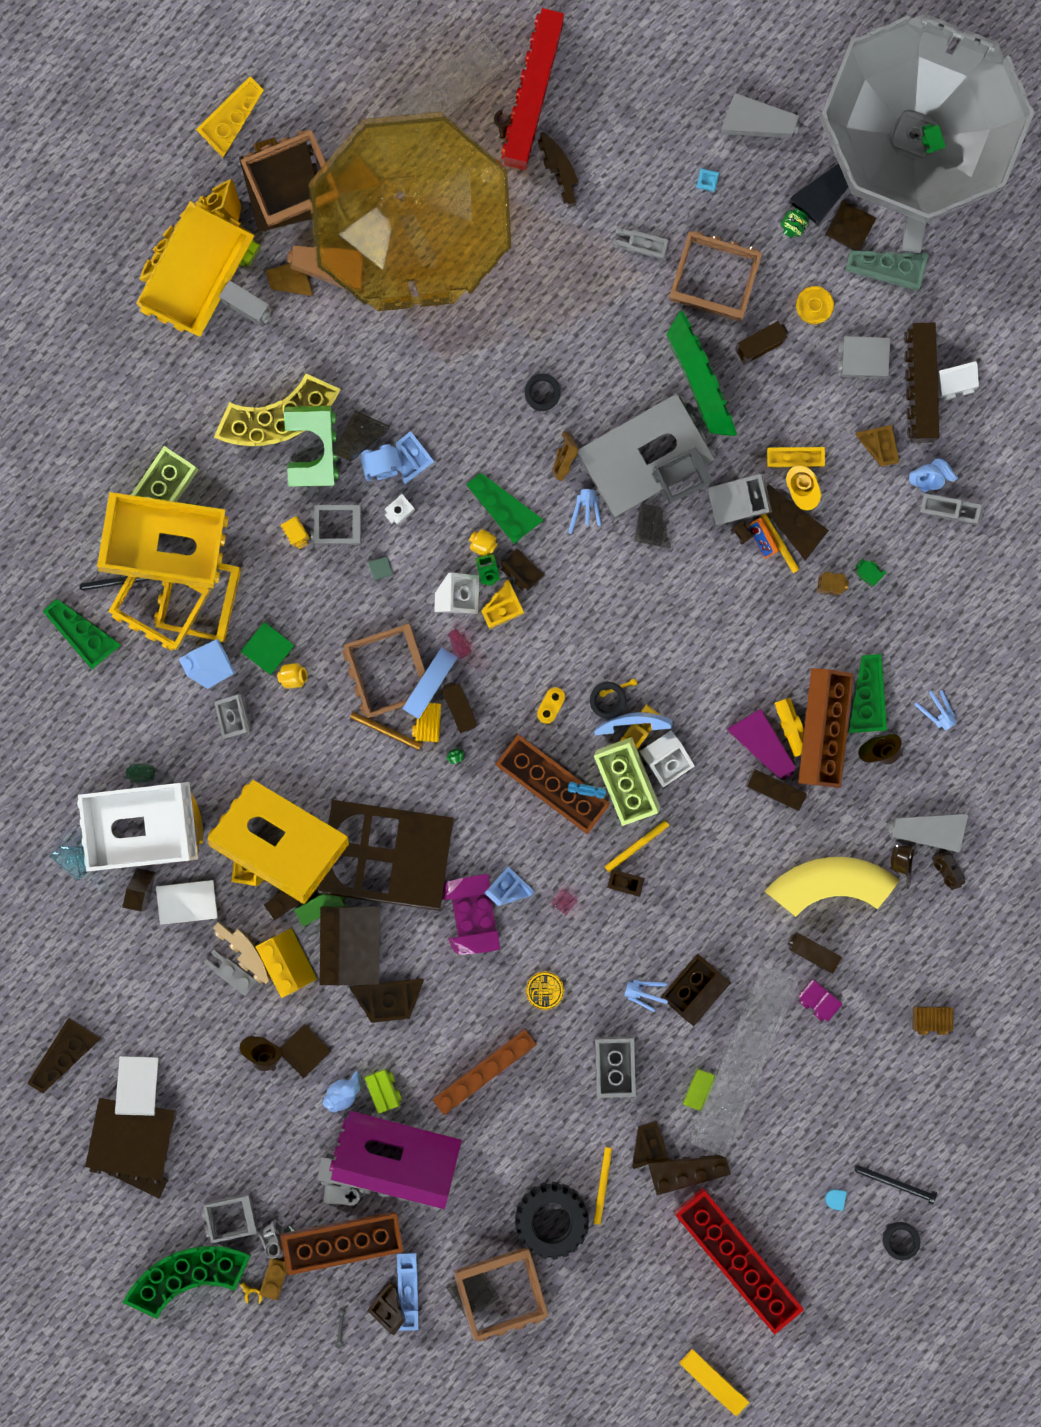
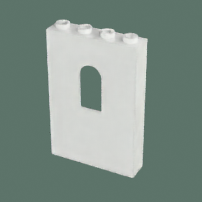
(166, 819)

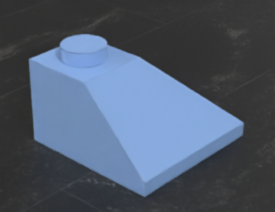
(207, 664)

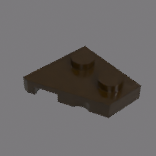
(648, 1145)
(388, 1309)

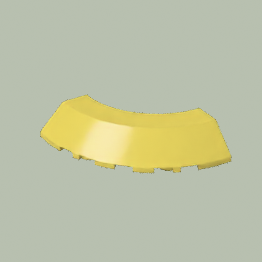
(266, 424)

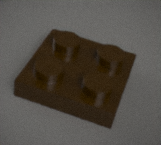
(850, 226)

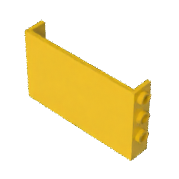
(194, 268)

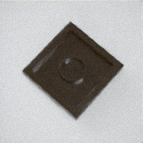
(304, 1051)

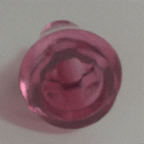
(459, 644)

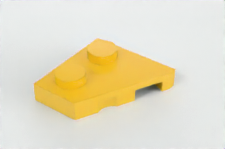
(502, 607)

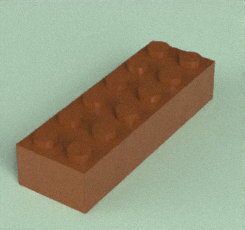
(826, 728)
(550, 783)
(341, 1243)

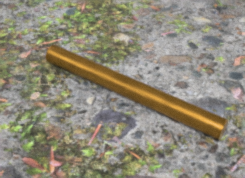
(385, 730)

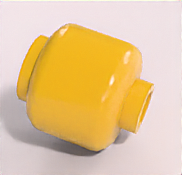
(483, 542)
(292, 676)

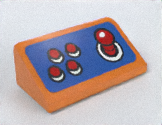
(763, 538)

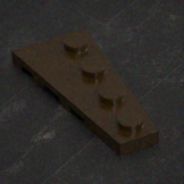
(67, 1048)

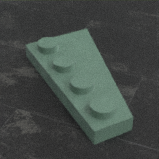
(897, 269)

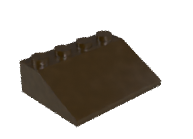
(349, 945)

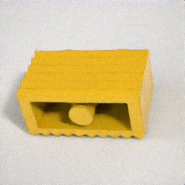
(295, 532)
(428, 724)

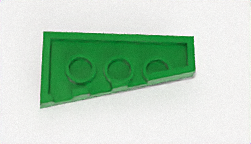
(82, 635)

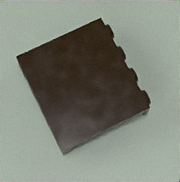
(282, 183)
(130, 1142)

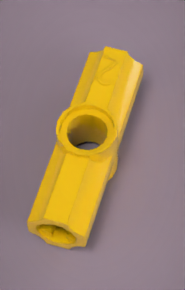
(791, 725)

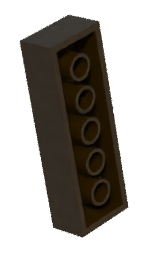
(922, 383)

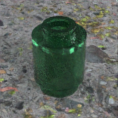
(140, 773)

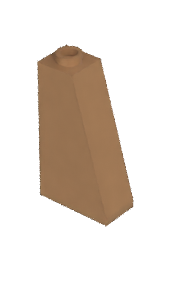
(303, 260)

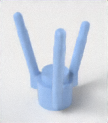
(587, 499)
(946, 718)
(633, 991)

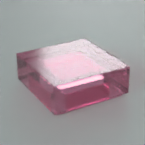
(564, 901)

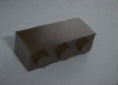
(776, 790)

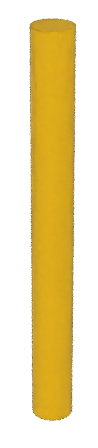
(780, 544)
(636, 846)
(602, 1185)

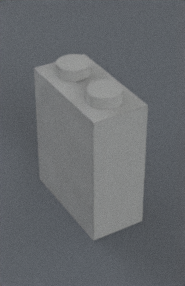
(864, 357)

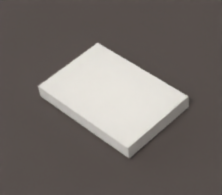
(186, 902)
(136, 1086)

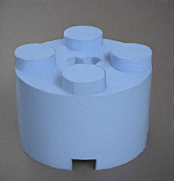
(381, 463)

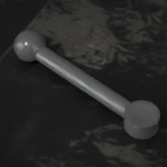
(339, 1344)

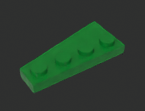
(508, 512)
(869, 701)

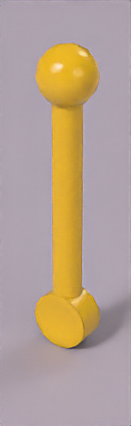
(633, 682)

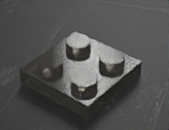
(478, 1290)

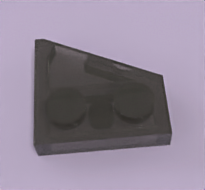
(651, 528)

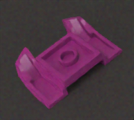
(472, 915)

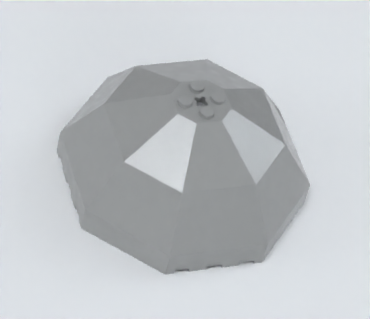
(906, 80)

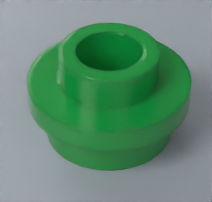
(455, 756)

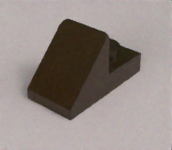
(626, 882)

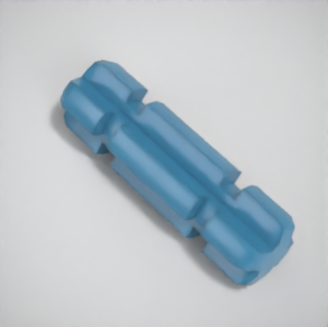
(586, 790)

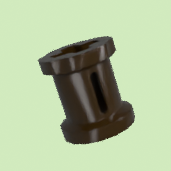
(742, 532)

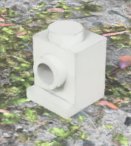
(406, 508)

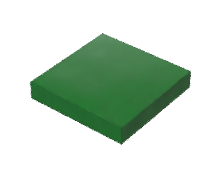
(267, 648)

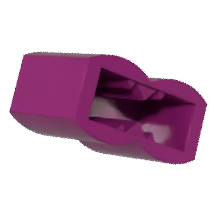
(819, 1000)

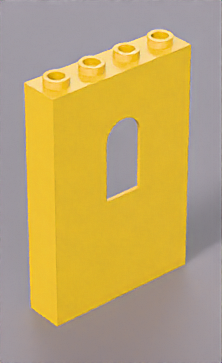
(133, 535)
(299, 857)

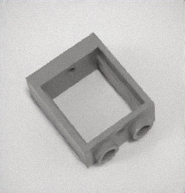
(246, 304)
(315, 516)
(252, 1227)

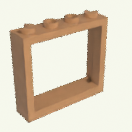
(268, 151)
(708, 306)
(354, 672)
(490, 1264)

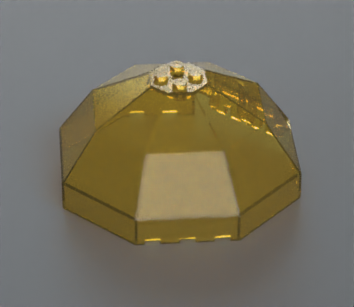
(440, 233)

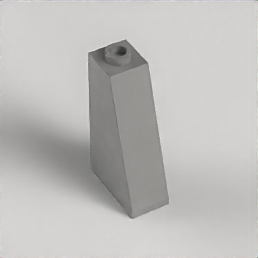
(758, 119)
(935, 831)

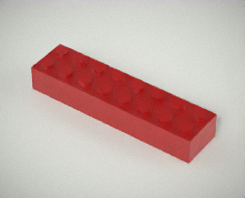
(533, 90)
(738, 1260)

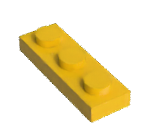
(795, 456)

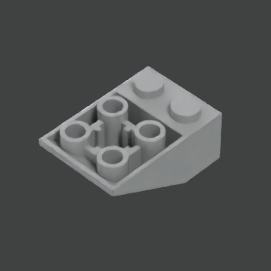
(739, 499)

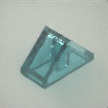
(71, 859)

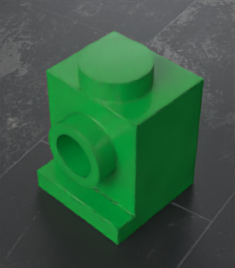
(932, 138)
(869, 572)
(489, 573)

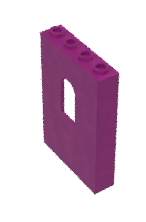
(420, 1176)

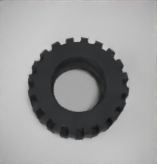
(551, 1246)

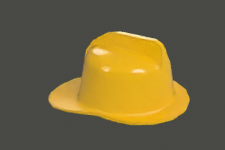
(803, 487)

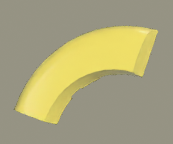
(831, 878)

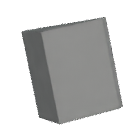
(233, 716)

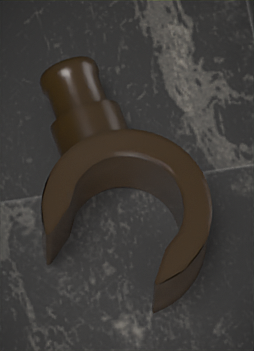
(502, 127)

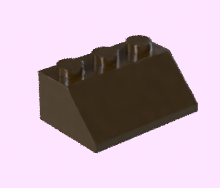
(695, 990)

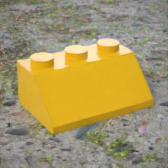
(286, 962)

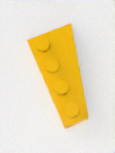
(227, 120)

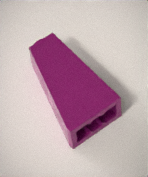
(761, 741)

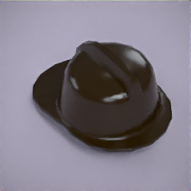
(881, 749)
(902, 861)
(260, 1052)

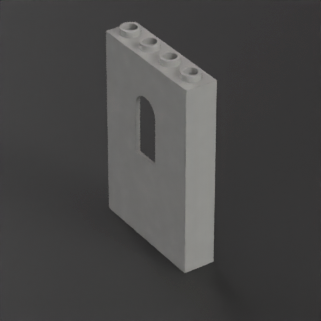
(620, 469)

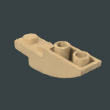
(250, 957)

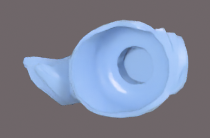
(932, 475)
(342, 1093)

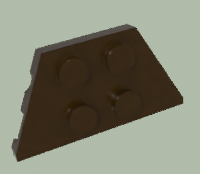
(388, 999)

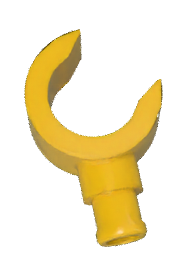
(247, 1290)

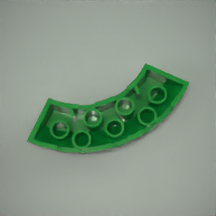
(700, 377)
(183, 1272)

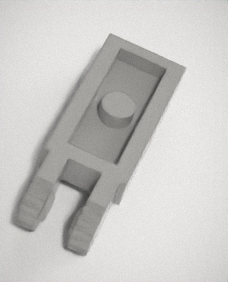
(642, 243)
(232, 973)

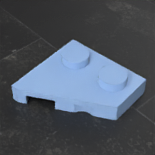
(412, 457)
(508, 888)

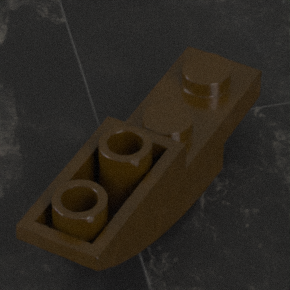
(558, 162)

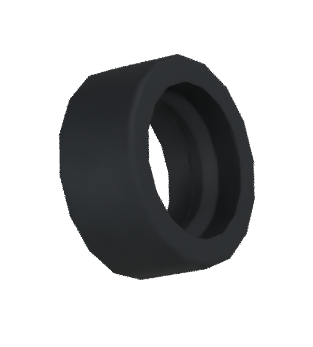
(542, 406)
(607, 714)
(901, 1255)

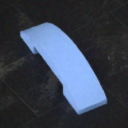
(429, 683)
(657, 722)
(408, 1289)

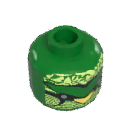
(794, 223)

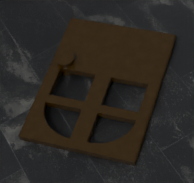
(416, 861)

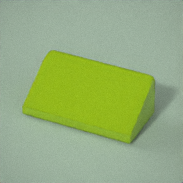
(698, 1089)

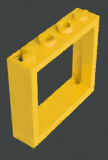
(164, 600)
(152, 634)

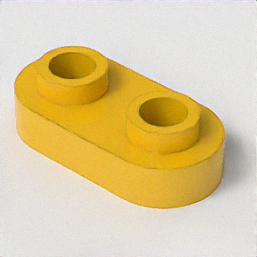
(551, 705)

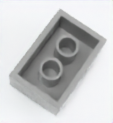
(615, 1067)

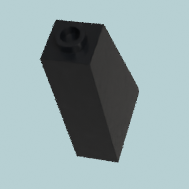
(821, 195)

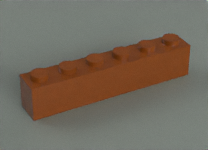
(484, 1071)

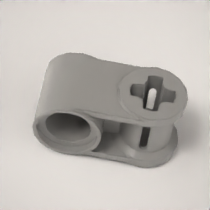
(337, 1195)
(271, 1239)

